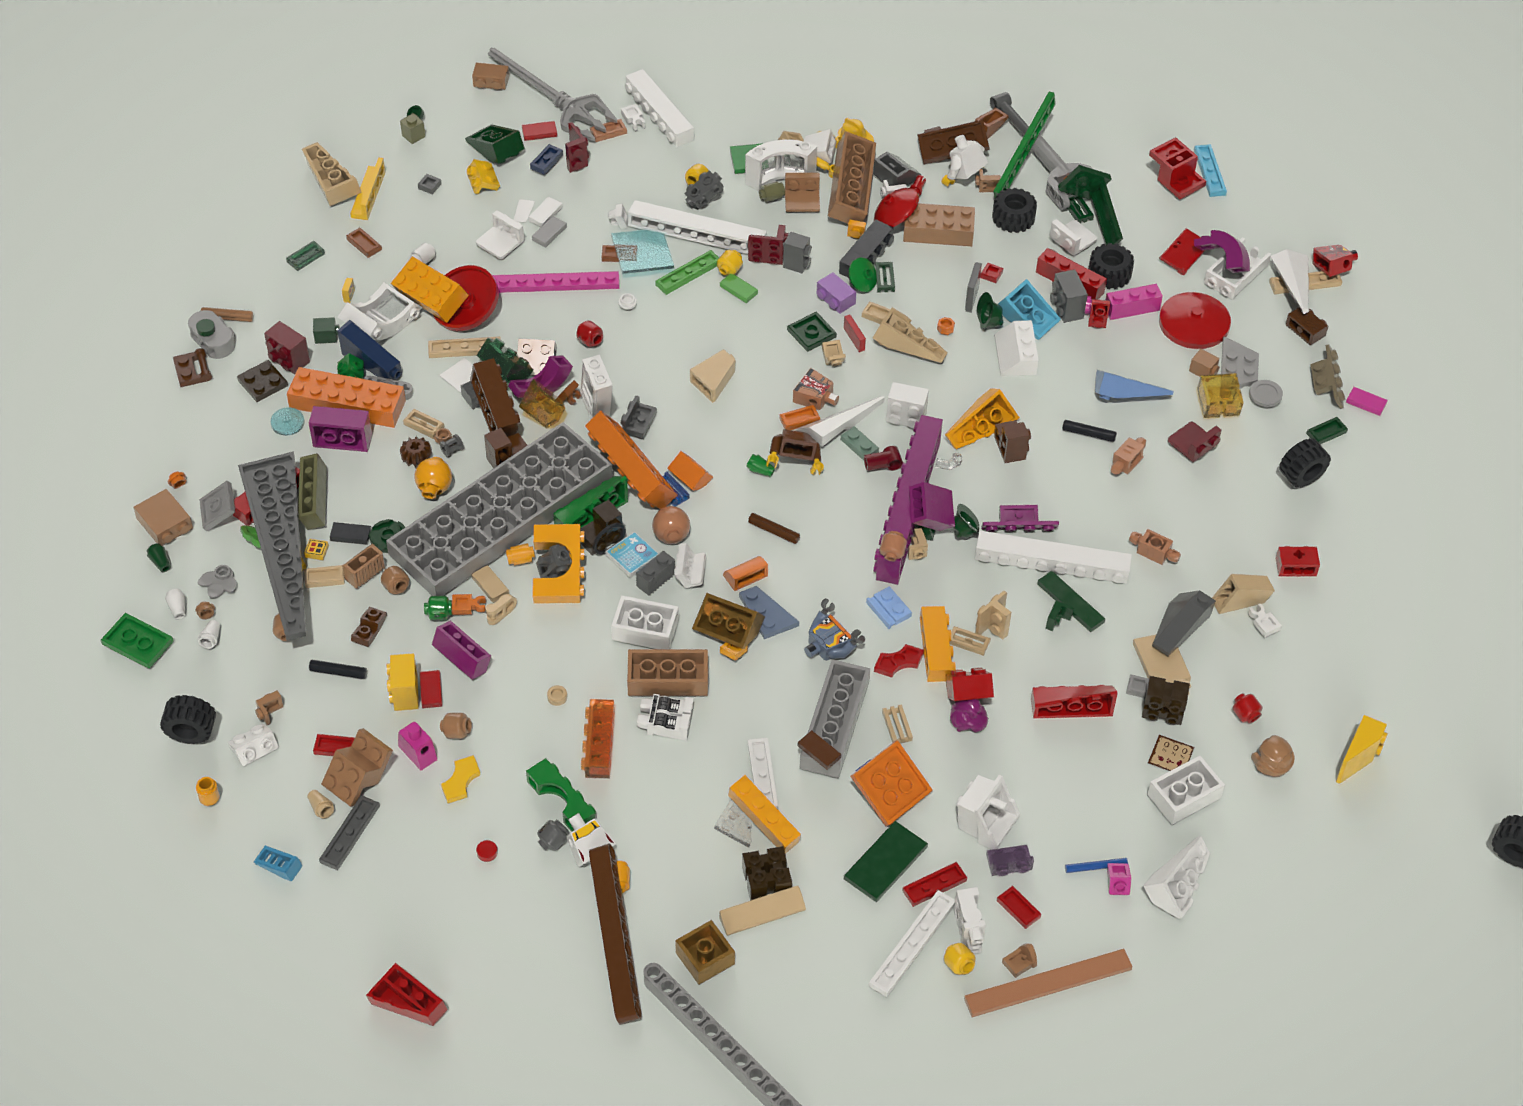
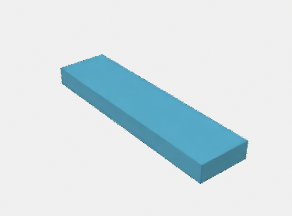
(1210, 170)

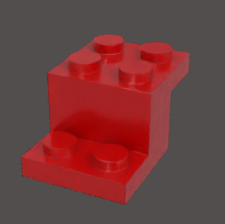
(1177, 168)

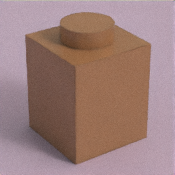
(1204, 363)

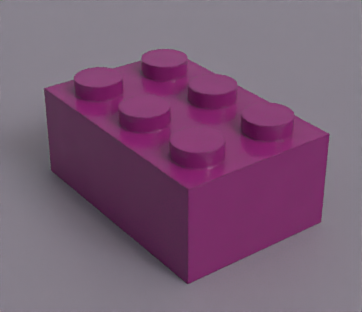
(340, 429)

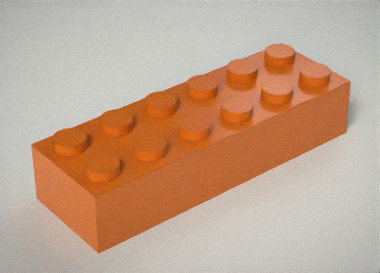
(340, 391)
(630, 460)

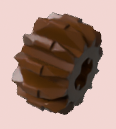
(415, 451)

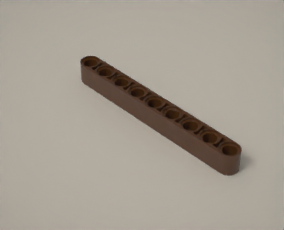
(615, 934)

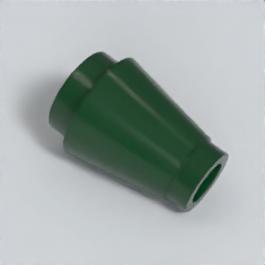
(159, 557)

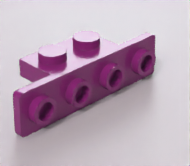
(1019, 517)

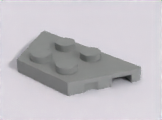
(1239, 360)

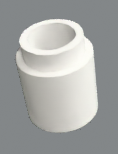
(424, 253)

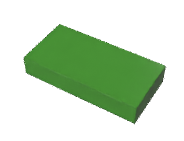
(738, 288)

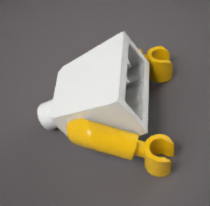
(825, 145)

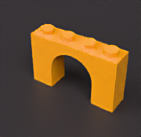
(568, 586)

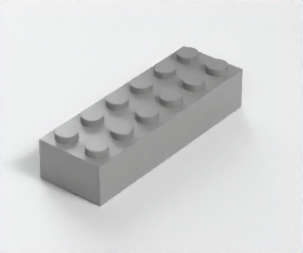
(837, 712)

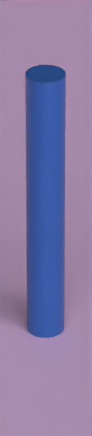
(1092, 865)

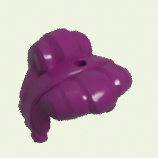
(968, 715)

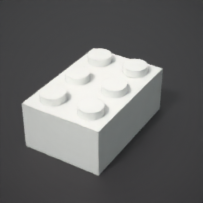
(645, 623)
(1186, 790)

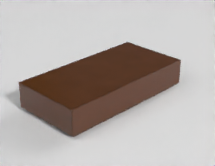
(819, 750)

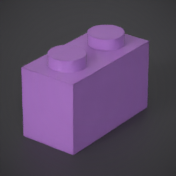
(836, 293)

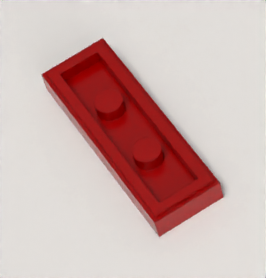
(940, 880)

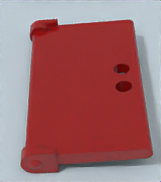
(1184, 254)

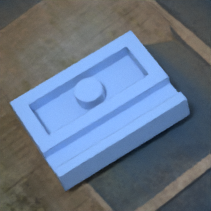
(889, 607)

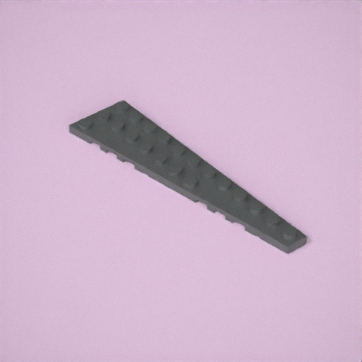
(274, 509)

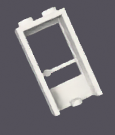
(1227, 288)
(595, 381)

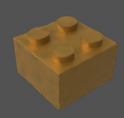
(705, 952)

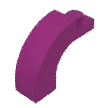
(1236, 254)
(551, 376)

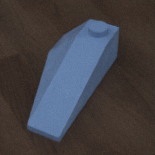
(1115, 386)

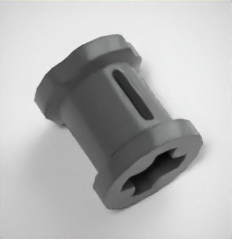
(458, 444)

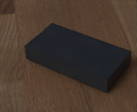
(350, 533)

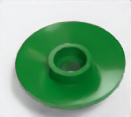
(862, 274)

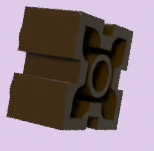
(1165, 700)
(766, 872)

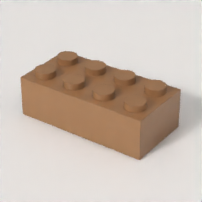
(940, 225)
(667, 672)

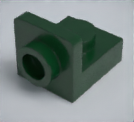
(1059, 611)

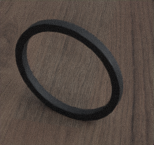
(604, 531)

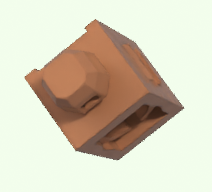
(1128, 455)
(1155, 546)

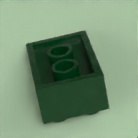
(496, 143)

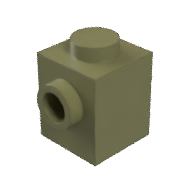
(412, 128)

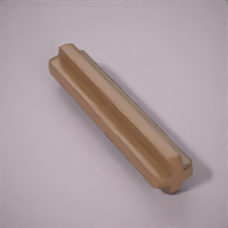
(229, 314)

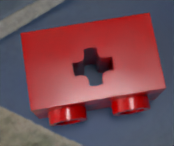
(1297, 561)

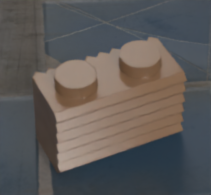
(490, 76)
(363, 566)

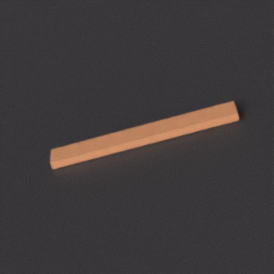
(1047, 982)

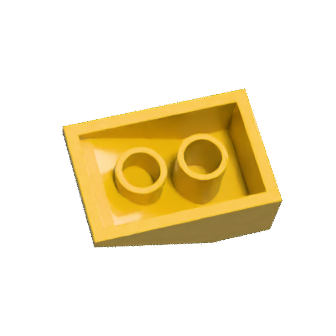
(1363, 748)

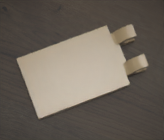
(1160, 665)

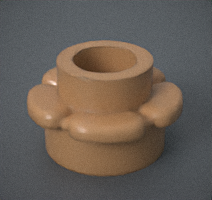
(442, 435)
(205, 610)

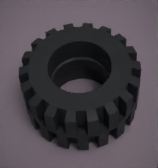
(1014, 210)
(1112, 263)
(1305, 463)
(188, 719)
(1509, 840)

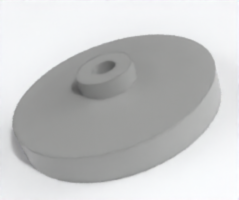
(1266, 393)

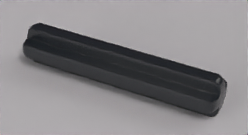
(1089, 430)
(338, 669)

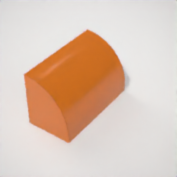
(689, 471)
(746, 573)

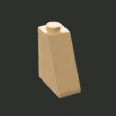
(713, 374)
(1242, 592)

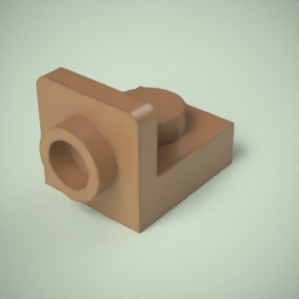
(986, 183)

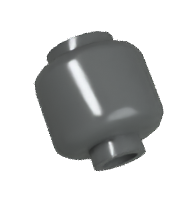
(552, 835)

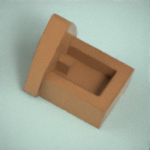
(1021, 960)

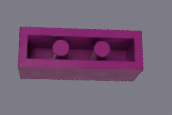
(461, 650)

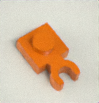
(464, 604)

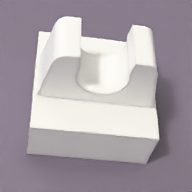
(619, 216)

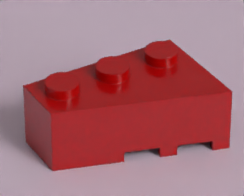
(406, 996)

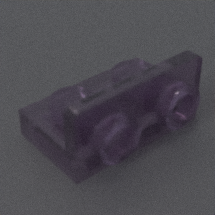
(1009, 860)

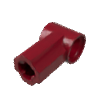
(889, 458)

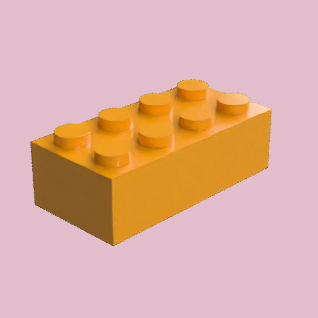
(429, 289)

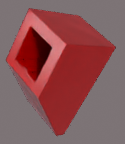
(1098, 313)

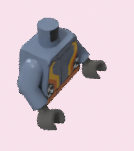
(829, 637)

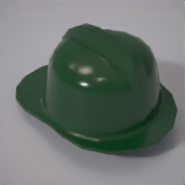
(989, 312)
(965, 522)

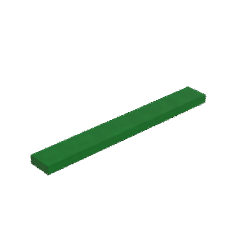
(1026, 143)

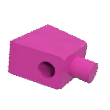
(413, 740)

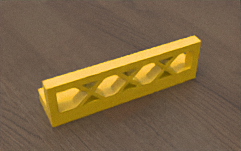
(369, 188)

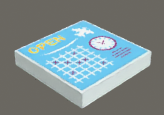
(631, 554)

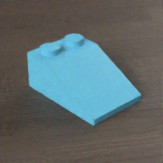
(1027, 304)

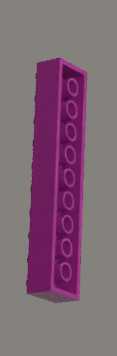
(917, 469)

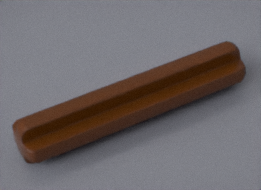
(774, 528)

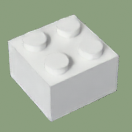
(906, 404)

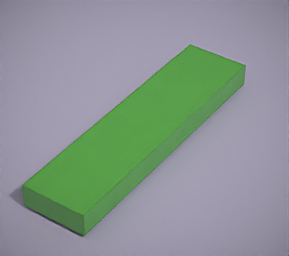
(687, 272)

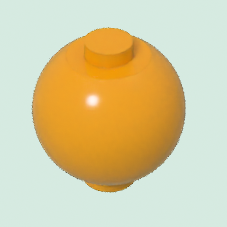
(433, 477)

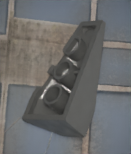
(1181, 619)

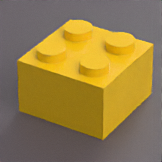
(403, 682)

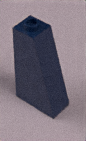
(374, 356)

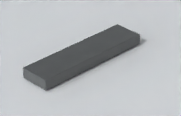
(349, 832)

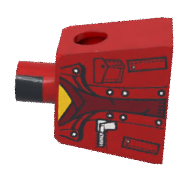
(1333, 259)

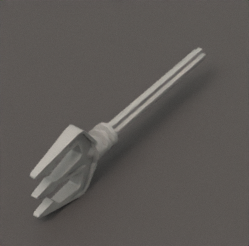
(572, 108)

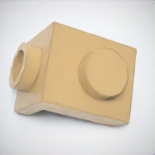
(833, 352)

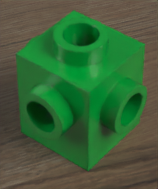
(350, 366)

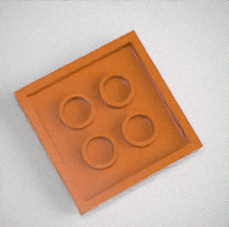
(891, 783)

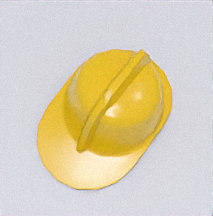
(855, 127)

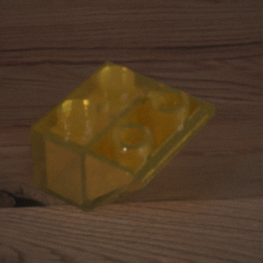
(542, 404)

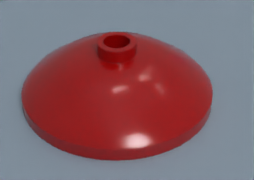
(897, 206)

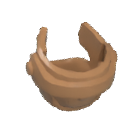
(1275, 757)

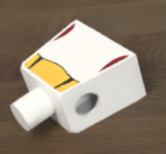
(585, 838)

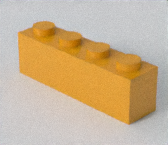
(936, 643)
(764, 814)

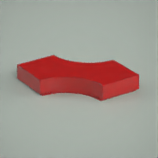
(891, 663)

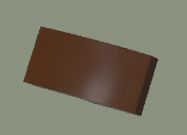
(369, 626)

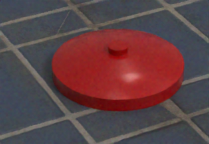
(480, 303)
(1194, 320)

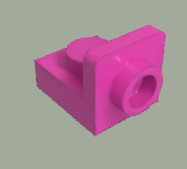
(1119, 878)

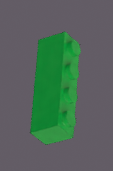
(581, 509)

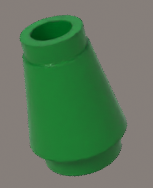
(758, 465)

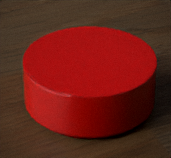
(486, 851)

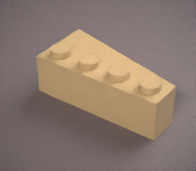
(330, 175)

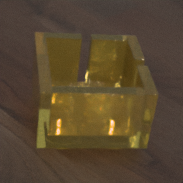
(1217, 395)

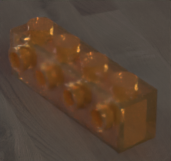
(599, 738)

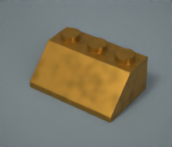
(727, 621)

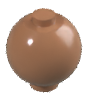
(671, 525)

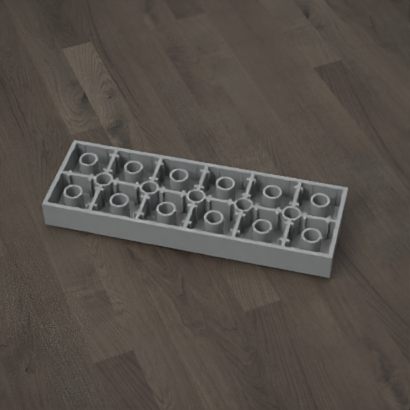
(498, 510)

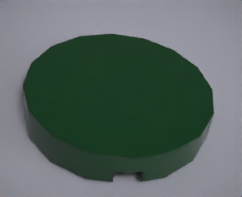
(383, 531)

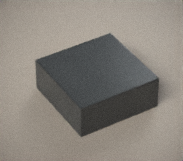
(429, 184)

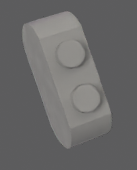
(218, 344)

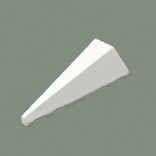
(1294, 271)
(827, 428)

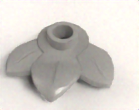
(218, 581)

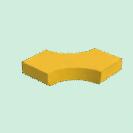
(456, 787)

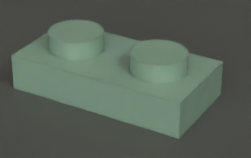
(858, 442)

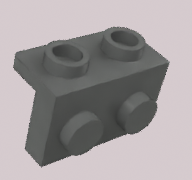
(638, 418)

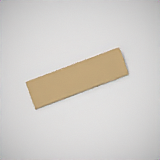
(762, 910)

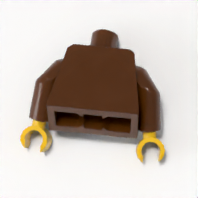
(796, 445)

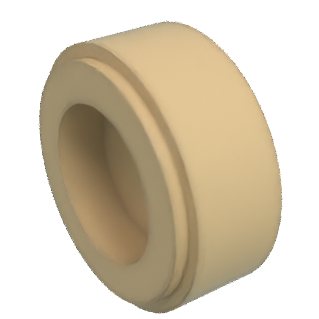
(557, 695)

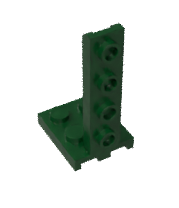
(1093, 185)

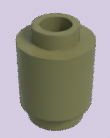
(772, 191)

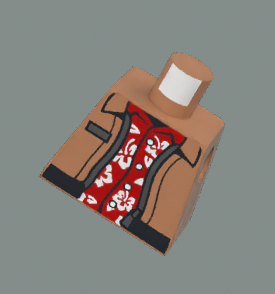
(814, 390)

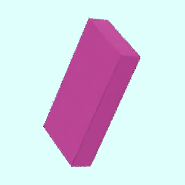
(1366, 401)

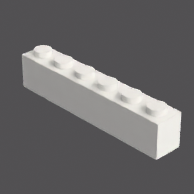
(659, 108)

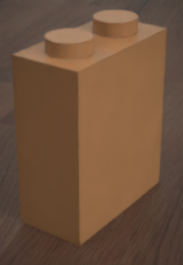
(163, 517)

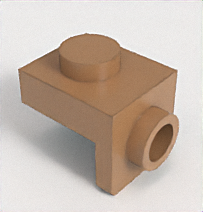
(268, 704)

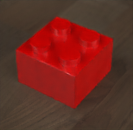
(969, 685)

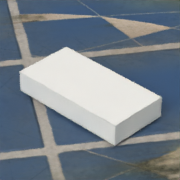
(545, 211)

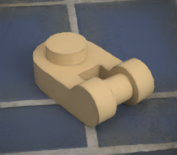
(500, 609)

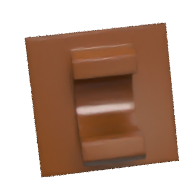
(569, 392)

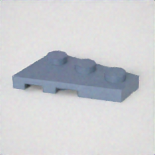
(776, 617)

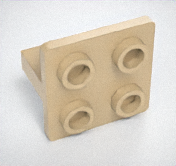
(994, 616)

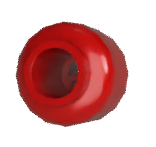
(589, 333)
(1247, 708)

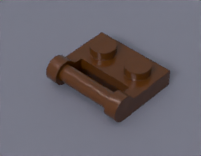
(186, 371)

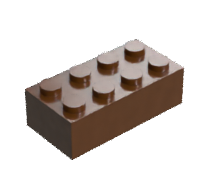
(493, 397)

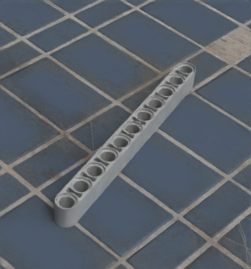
(717, 1042)

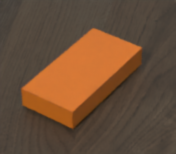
(799, 417)

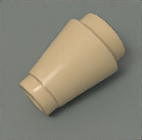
(321, 805)

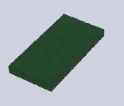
(885, 861)

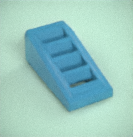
(287, 871)

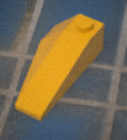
(981, 418)

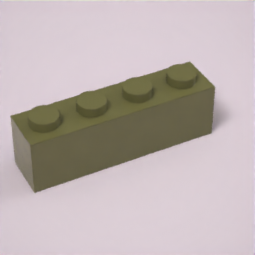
(312, 491)

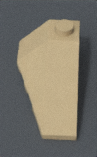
(899, 334)

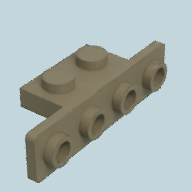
(1326, 376)

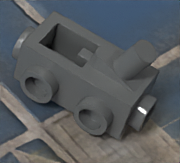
(704, 189)
(555, 560)

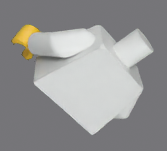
(965, 160)

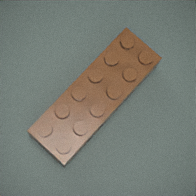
(852, 178)

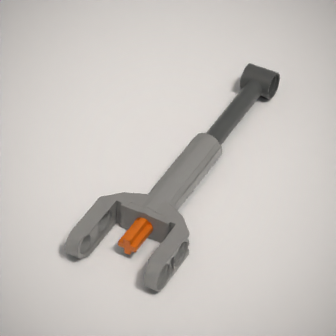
(1057, 167)

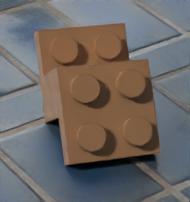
(357, 767)

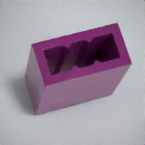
(931, 506)

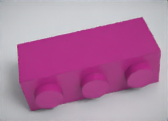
(1134, 301)

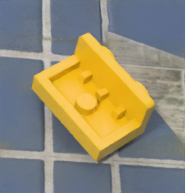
(482, 176)

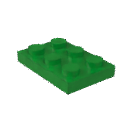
(137, 640)

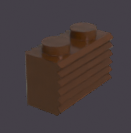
(1307, 325)

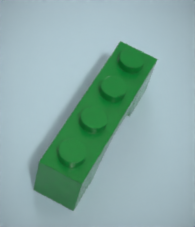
(546, 779)

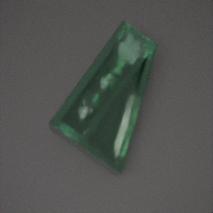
(511, 365)

